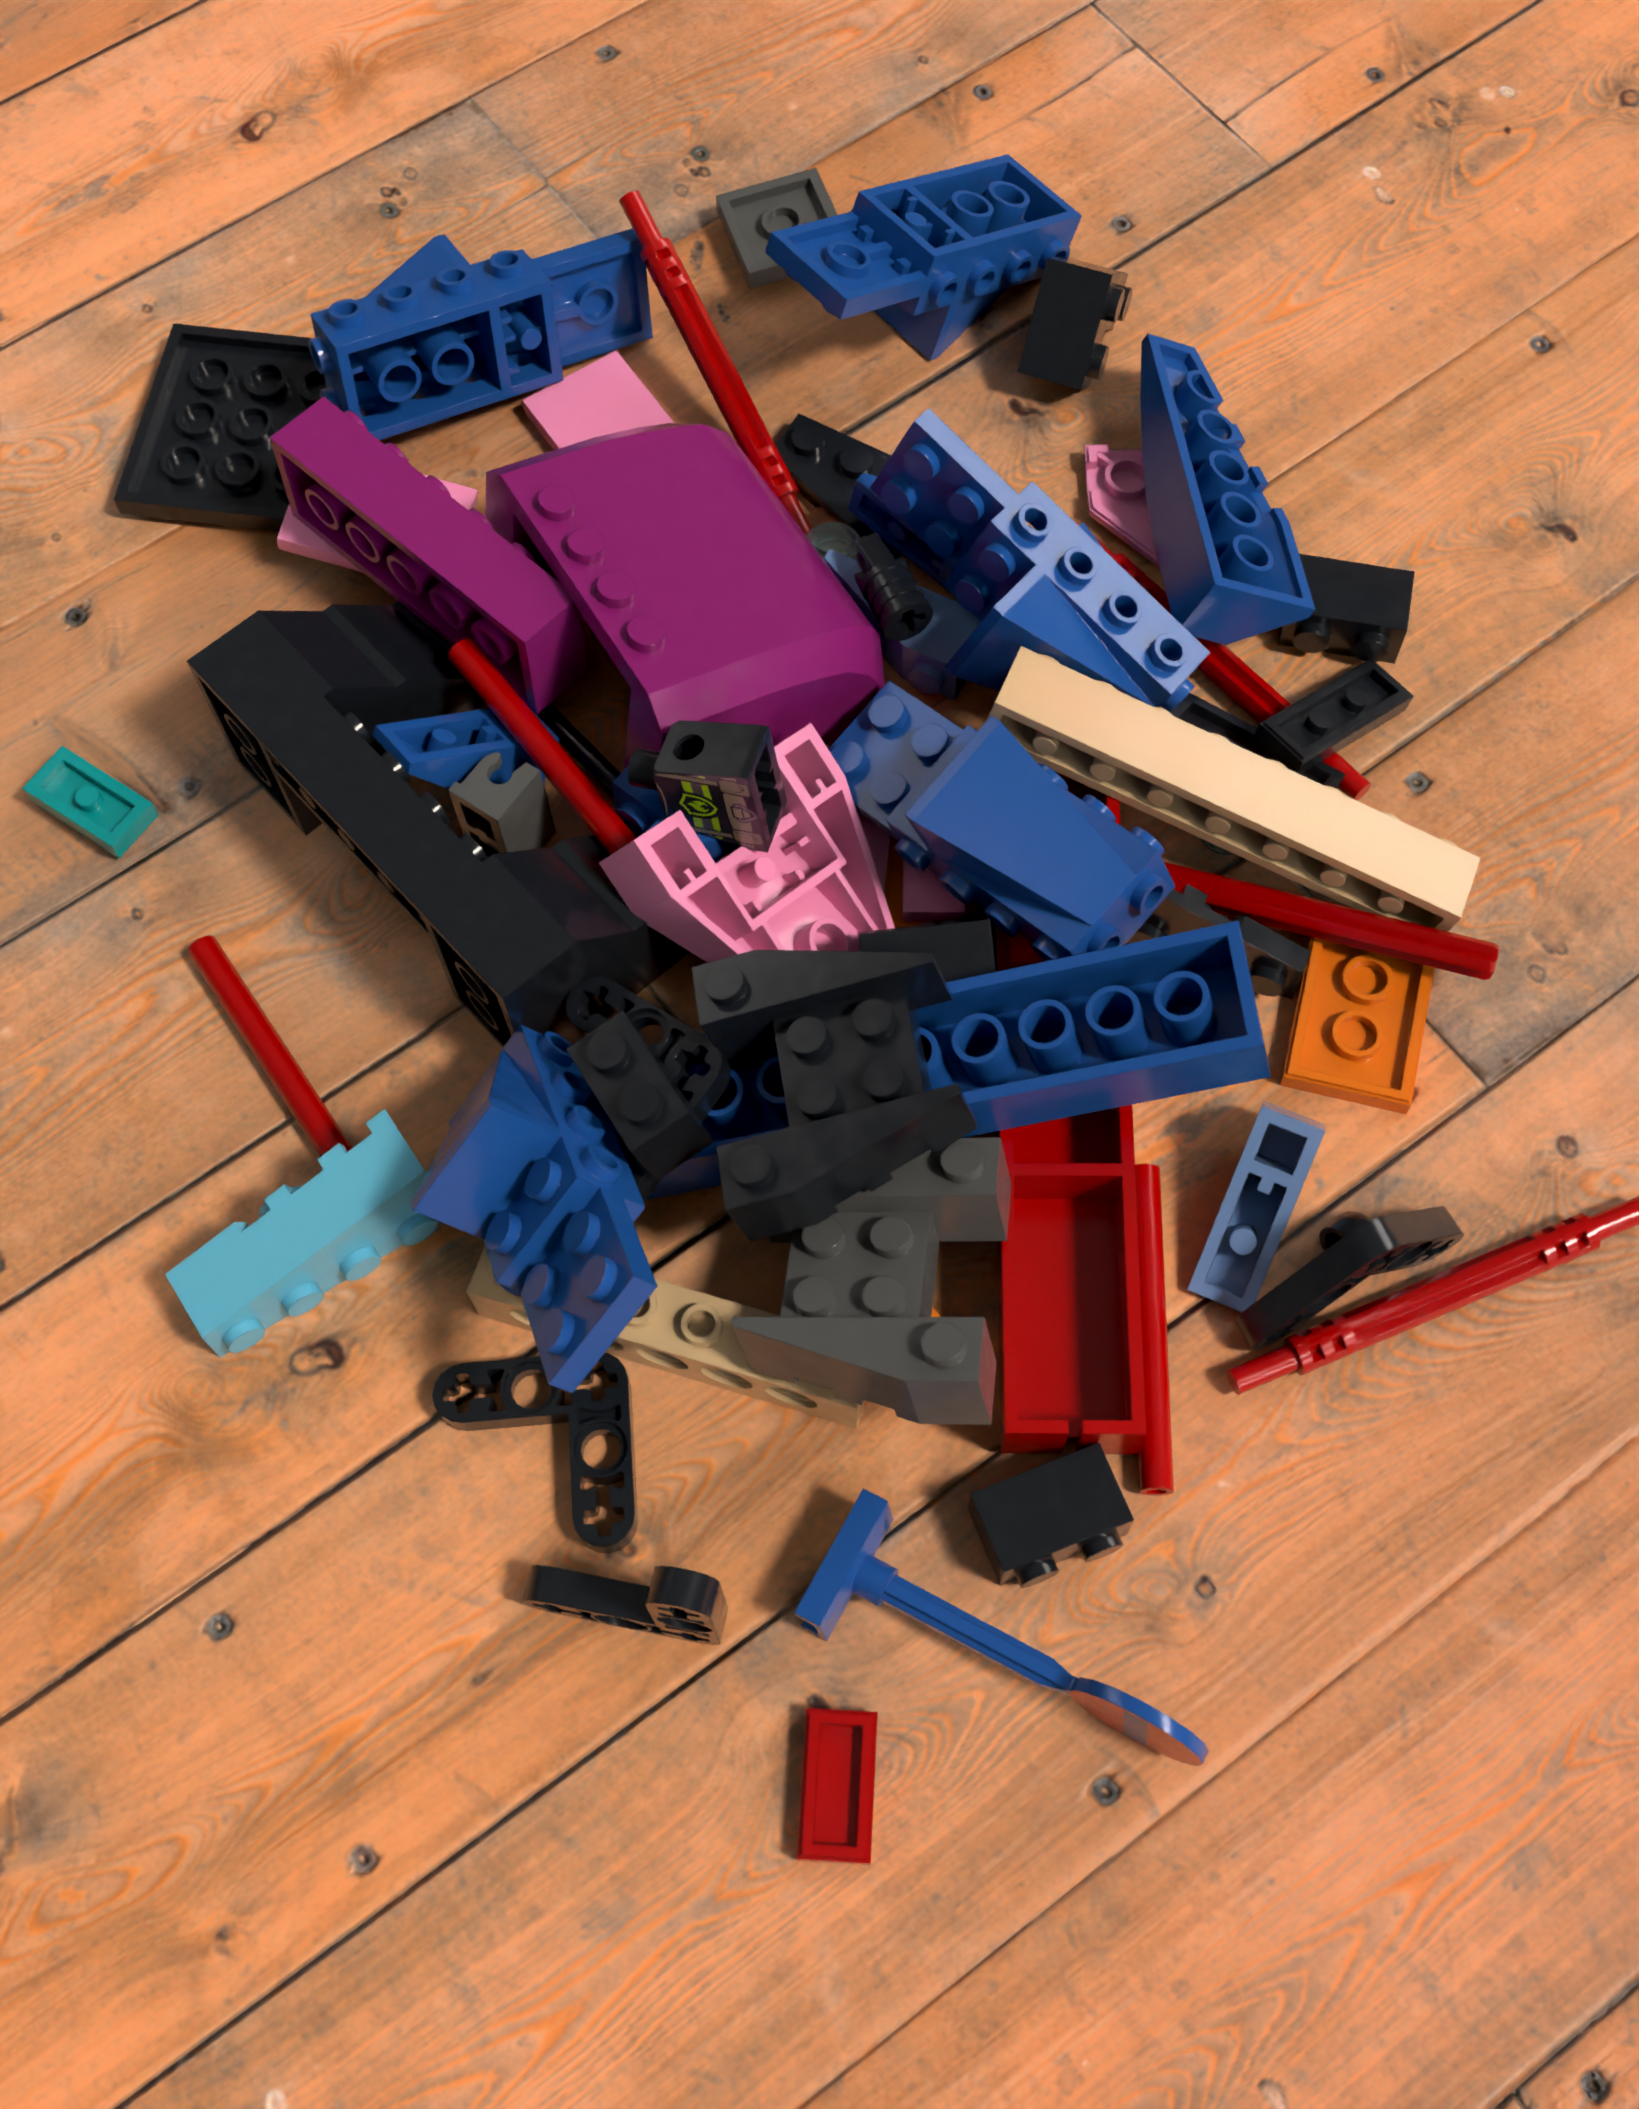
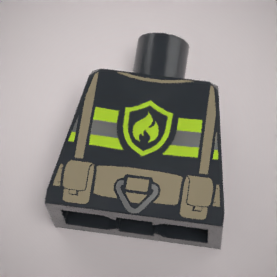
(719, 779)

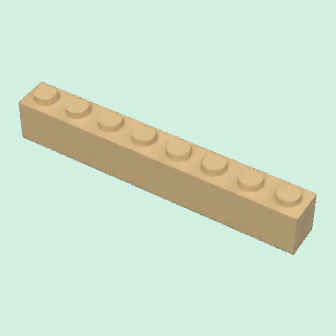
(1232, 796)

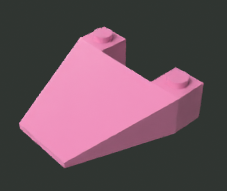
(801, 895)

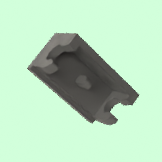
(506, 814)

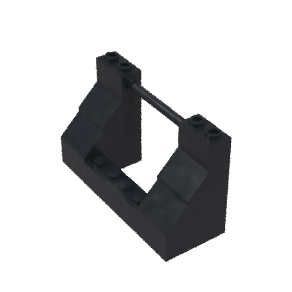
(509, 927)

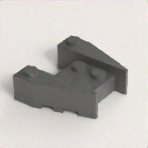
(866, 1285)

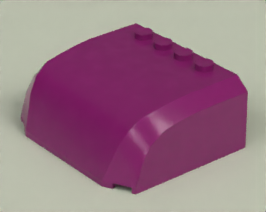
(692, 582)

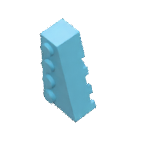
(305, 1241)

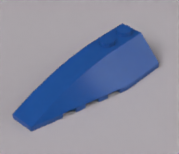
(1217, 541)

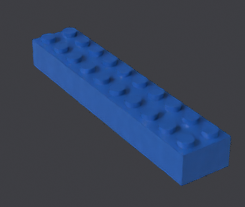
(1050, 1041)

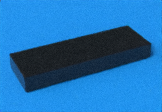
(1332, 717)

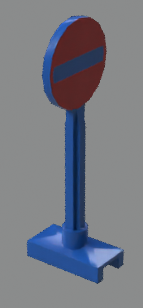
(853, 1569)

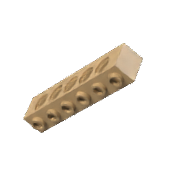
(684, 1336)

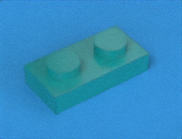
(90, 801)

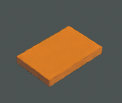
(1358, 1026)

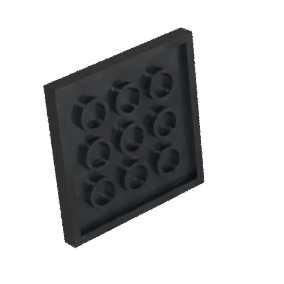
(209, 428)

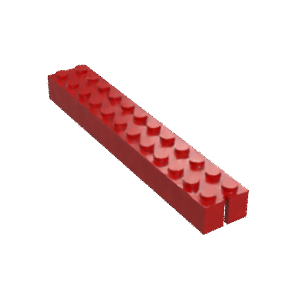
(1070, 1271)

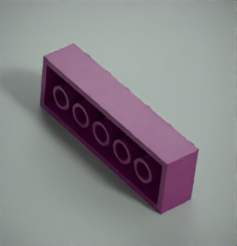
(430, 551)

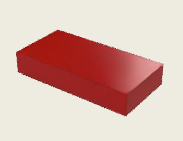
(838, 1786)

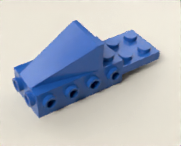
(930, 248)
(471, 335)
(1023, 576)
(1000, 827)
(551, 1196)

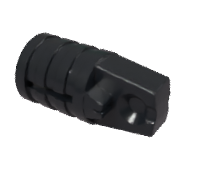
(890, 590)

